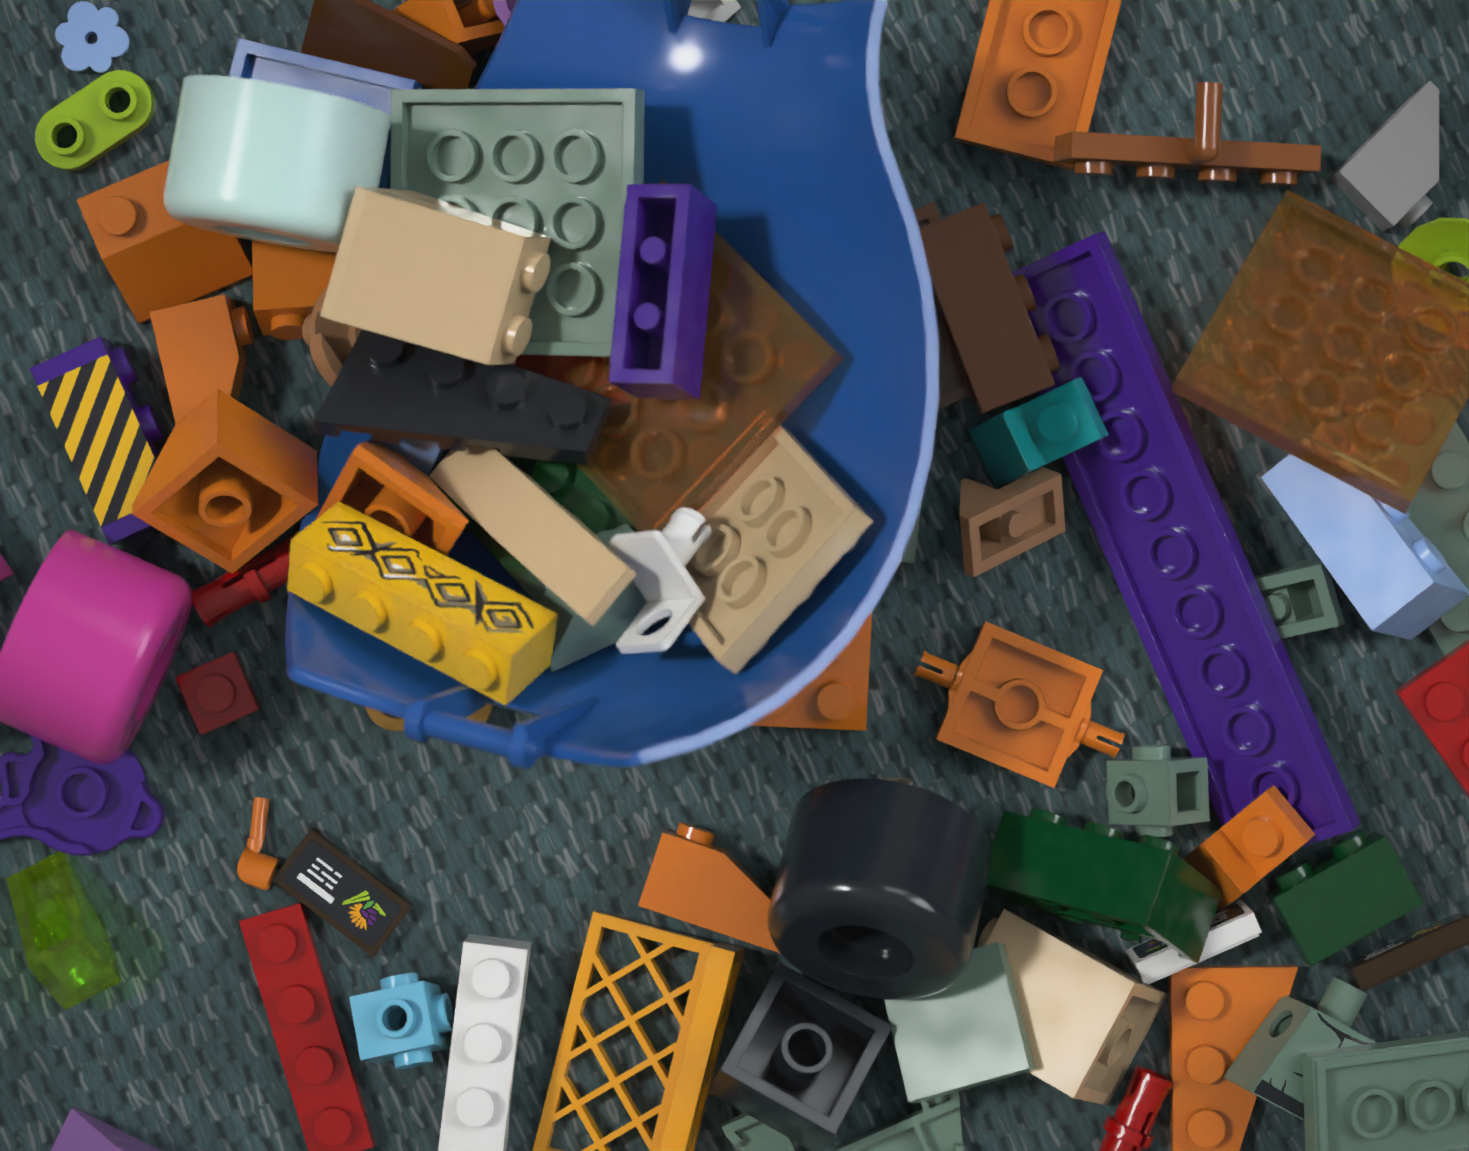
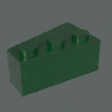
(1103, 880)

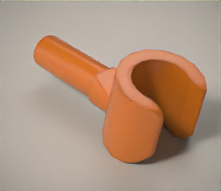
(254, 866)

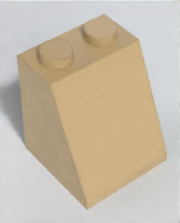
(436, 275)
(1076, 1008)

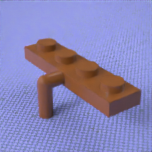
(1213, 158)

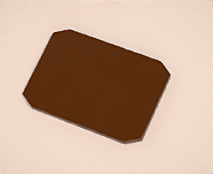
(385, 42)

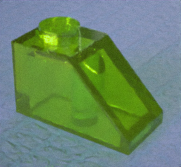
(62, 932)

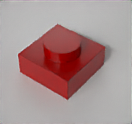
(218, 693)

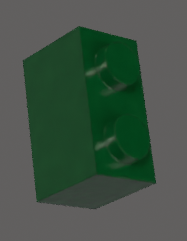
(1342, 895)

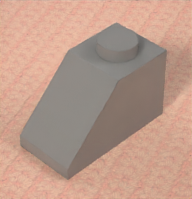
(1396, 164)

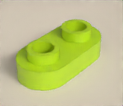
(96, 125)

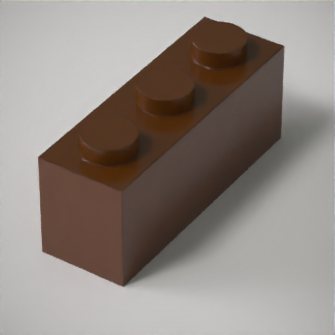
(986, 309)

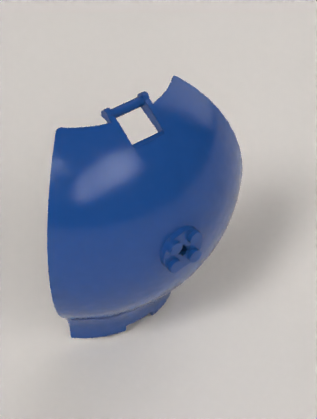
(805, 186)

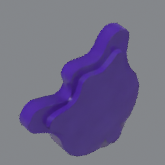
(75, 802)

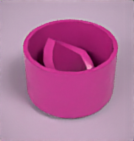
(91, 647)

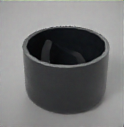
(880, 888)

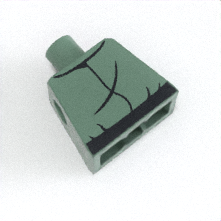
(1273, 1056)

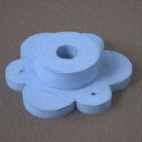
(82, 22)

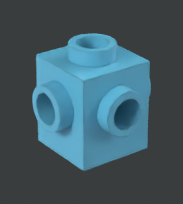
(382, 1015)

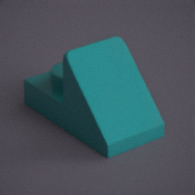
(1038, 432)

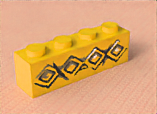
(422, 602)

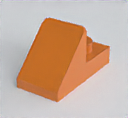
(1250, 845)

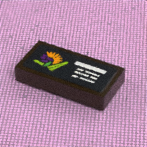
(342, 892)
(1408, 952)

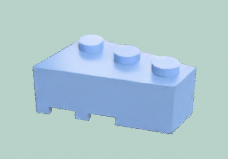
(1369, 549)

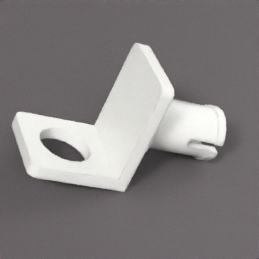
(662, 579)

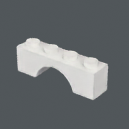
(484, 1044)

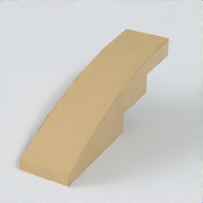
(535, 529)

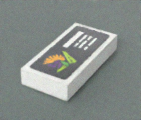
(1229, 928)

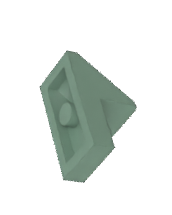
(1301, 598)

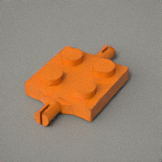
(1019, 704)

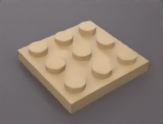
(768, 547)

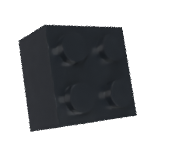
(800, 1059)

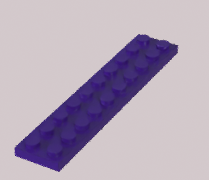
(1180, 552)

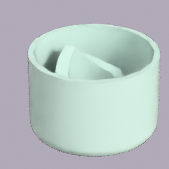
(271, 160)

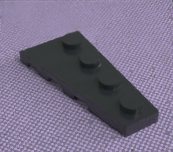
(435, 396)

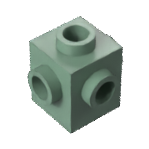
(1157, 790)

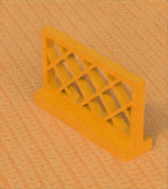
(694, 1052)

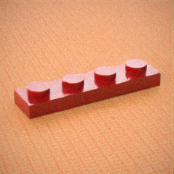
(307, 1030)

